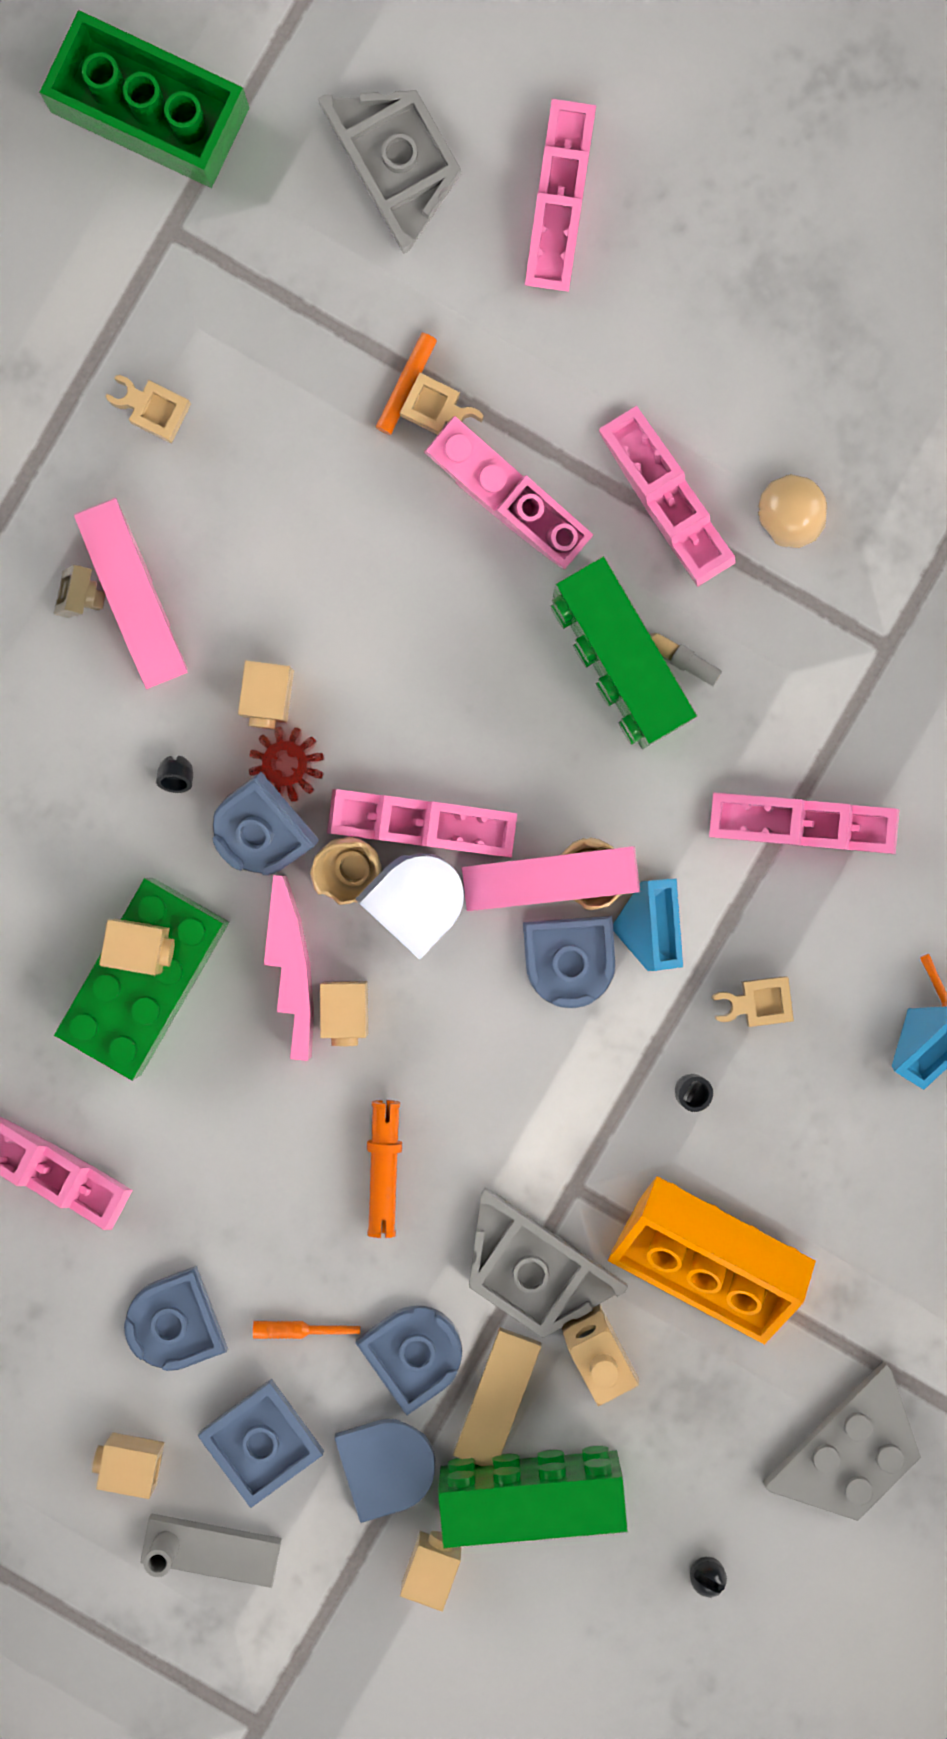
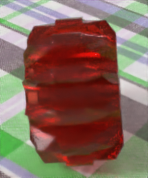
(294, 751)

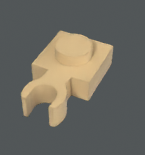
(434, 404)
(154, 409)
(762, 1001)

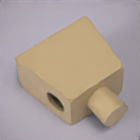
(600, 1356)

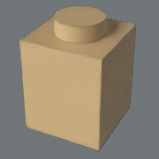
(265, 694)
(136, 947)
(344, 1011)
(128, 1465)
(430, 1571)

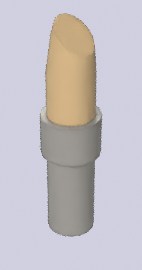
(685, 659)

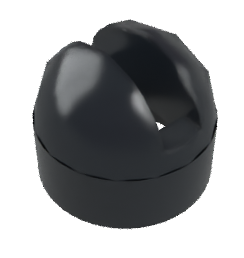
(175, 775)
(699, 1096)
(711, 1569)

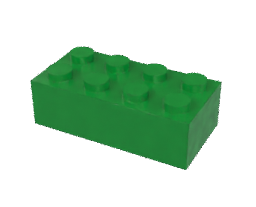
(145, 99)
(622, 654)
(126, 1013)
(531, 1497)

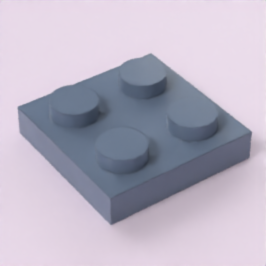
(261, 1443)

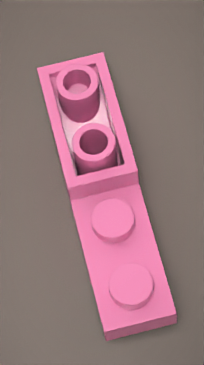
(508, 494)

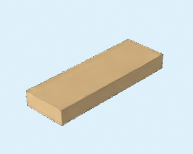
(497, 1397)

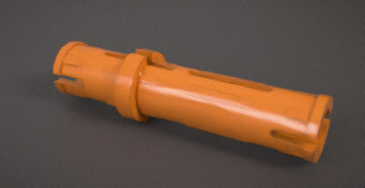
(383, 1169)

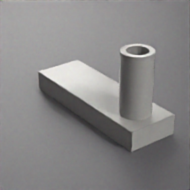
(209, 1551)

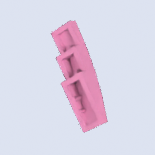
(560, 195)
(667, 495)
(130, 593)
(422, 823)
(804, 823)
(551, 879)
(288, 949)
(60, 1176)

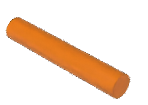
(405, 383)

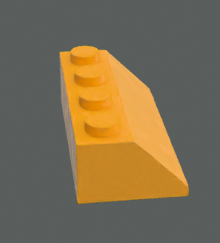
(713, 1261)

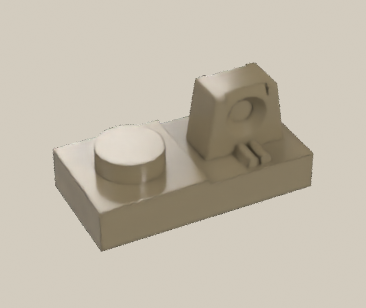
(77, 592)

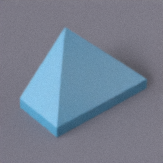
(652, 925)
(922, 1046)

